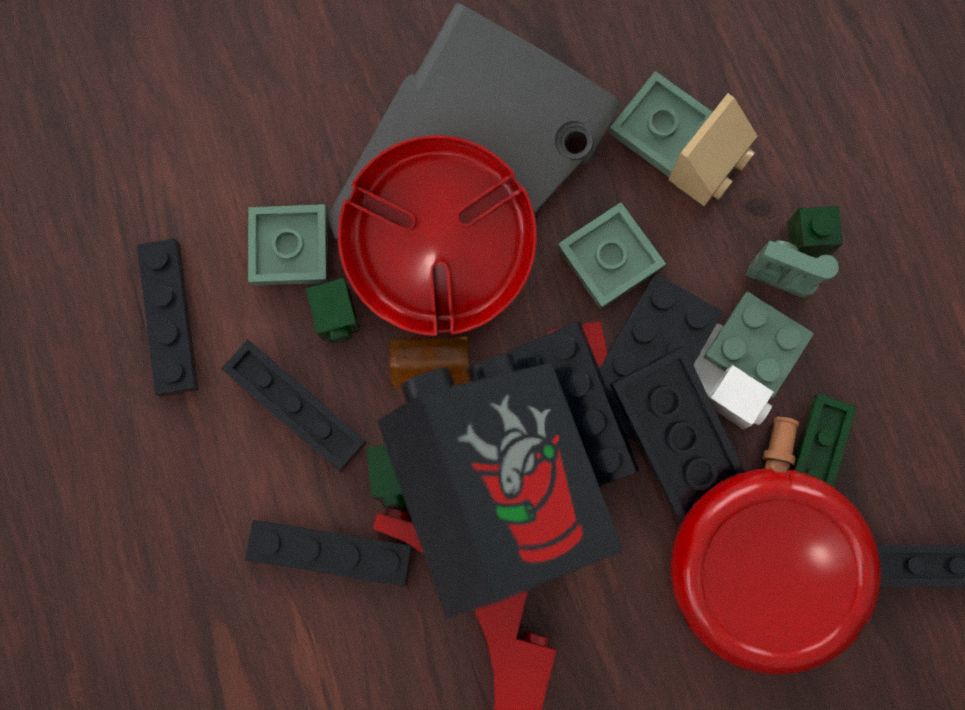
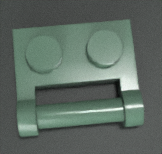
(781, 263)

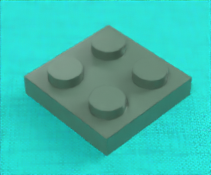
(659, 122)
(287, 245)
(611, 255)
(759, 342)

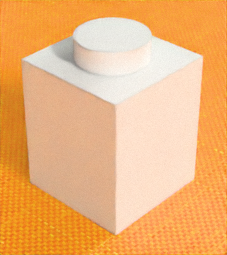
(740, 398)

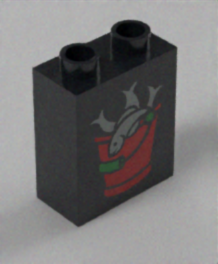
(496, 482)

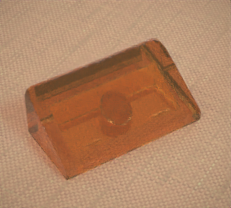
(419, 356)

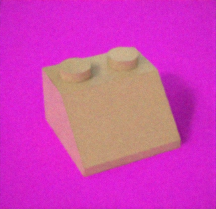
(715, 152)

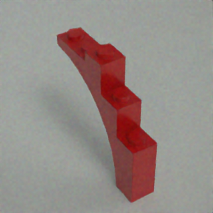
(518, 663)

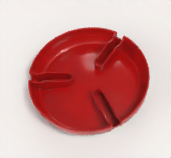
(437, 235)
(775, 571)

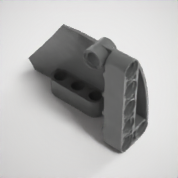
(500, 95)

